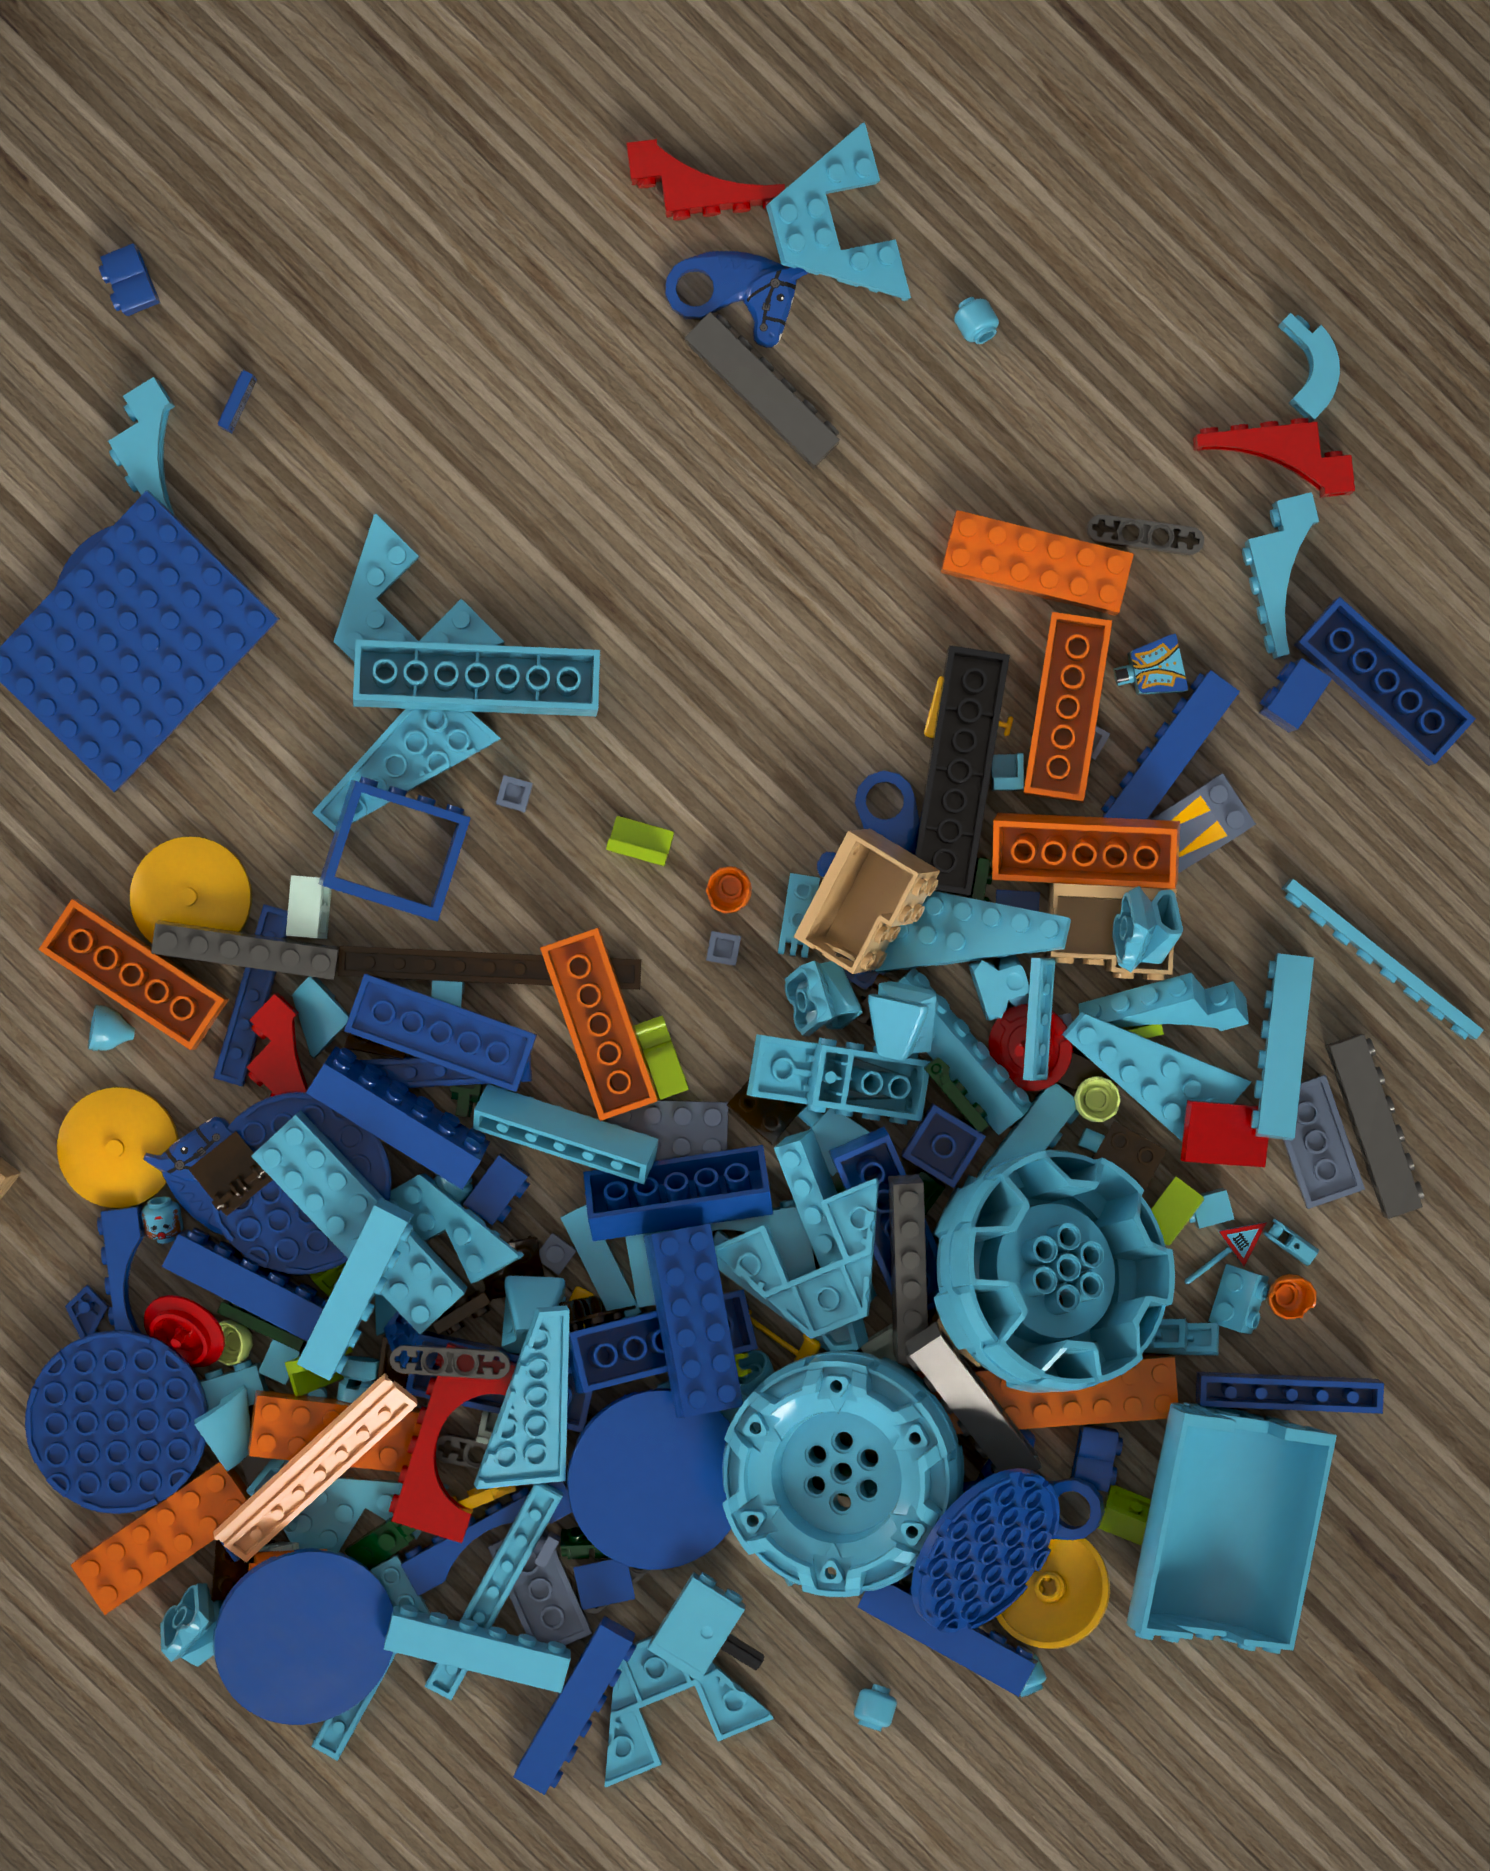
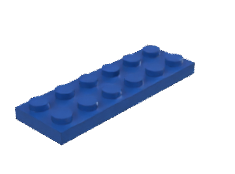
(440, 1032)

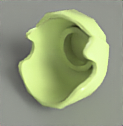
(1097, 1099)
(237, 1342)

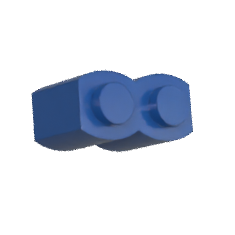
(129, 280)
(1096, 1455)

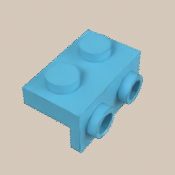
(1239, 1299)

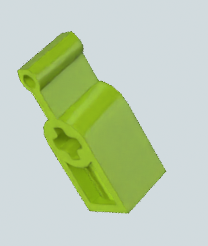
(661, 1057)

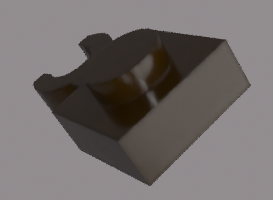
(865, 1017)

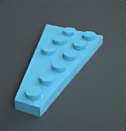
(409, 754)
(972, 929)
(1152, 1072)
(532, 1422)

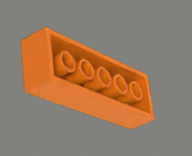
(1037, 563)
(1068, 707)
(1086, 850)
(133, 975)
(599, 1024)
(287, 1423)
(160, 1537)

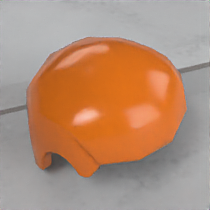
(729, 889)
(1291, 1296)

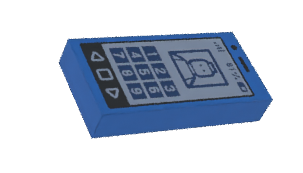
(237, 401)

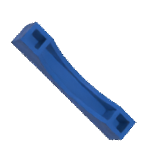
(122, 1235)
(431, 1565)

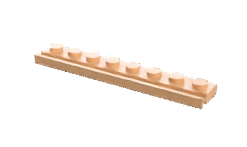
(315, 1467)

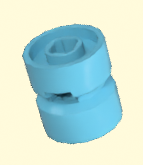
(361, 1369)

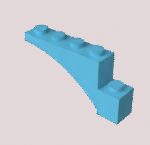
(142, 445)
(1271, 565)
(1173, 1001)

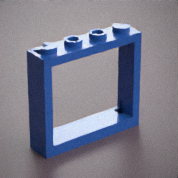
(399, 797)

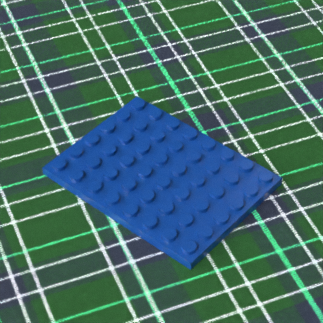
(132, 641)

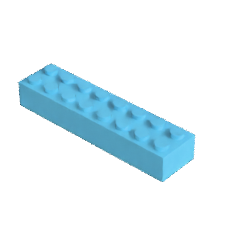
(476, 678)
(340, 1204)

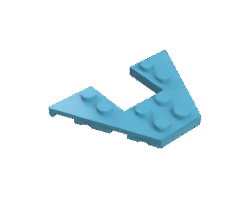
(806, 227)
(365, 618)
(436, 1211)
(829, 1294)
(337, 1509)
(650, 1679)

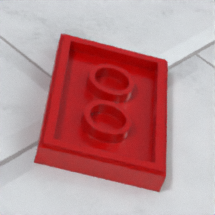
(1222, 1135)

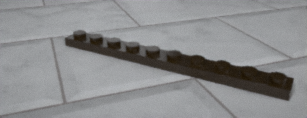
(463, 966)

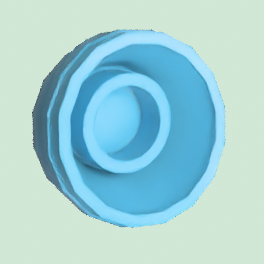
(108, 1029)
(761, 1369)

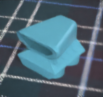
(1145, 928)
(999, 985)
(821, 997)
(902, 1019)
(521, 1300)
(190, 1626)

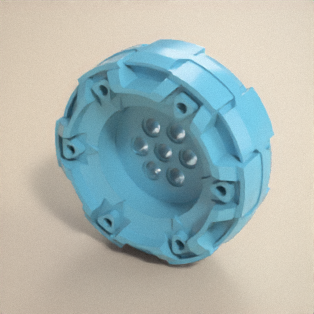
(992, 1266)
(808, 1528)

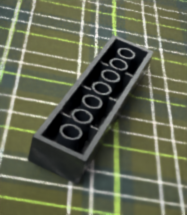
(961, 765)

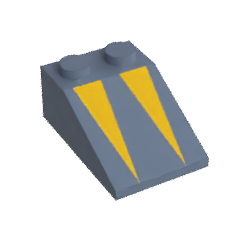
(1207, 820)

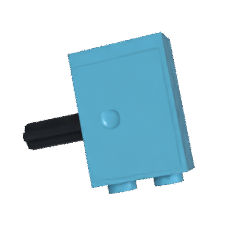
(700, 1627)

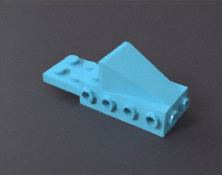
(839, 1078)

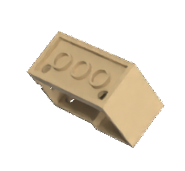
(865, 900)
(1091, 927)

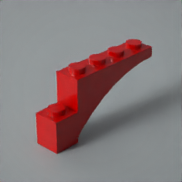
(689, 190)
(1289, 446)
(279, 1061)

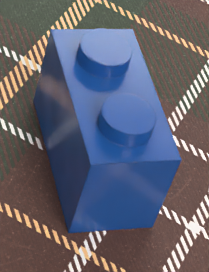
(497, 1189)

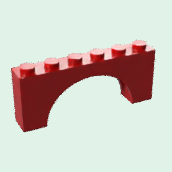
(423, 1498)

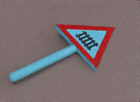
(1240, 1241)

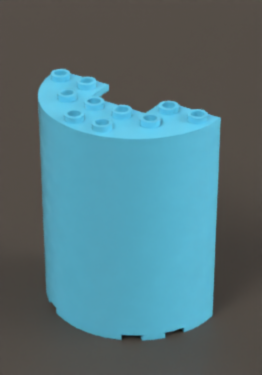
(1230, 1528)

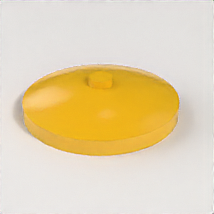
(190, 885)
(106, 1142)
(1062, 1599)

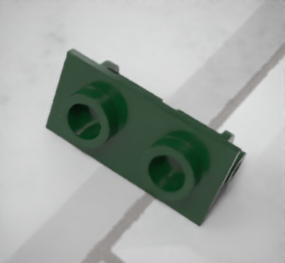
(576, 1545)

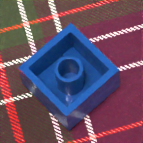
(1294, 695)
(943, 1145)

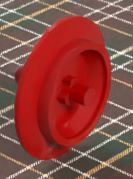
(1008, 1048)
(185, 1328)

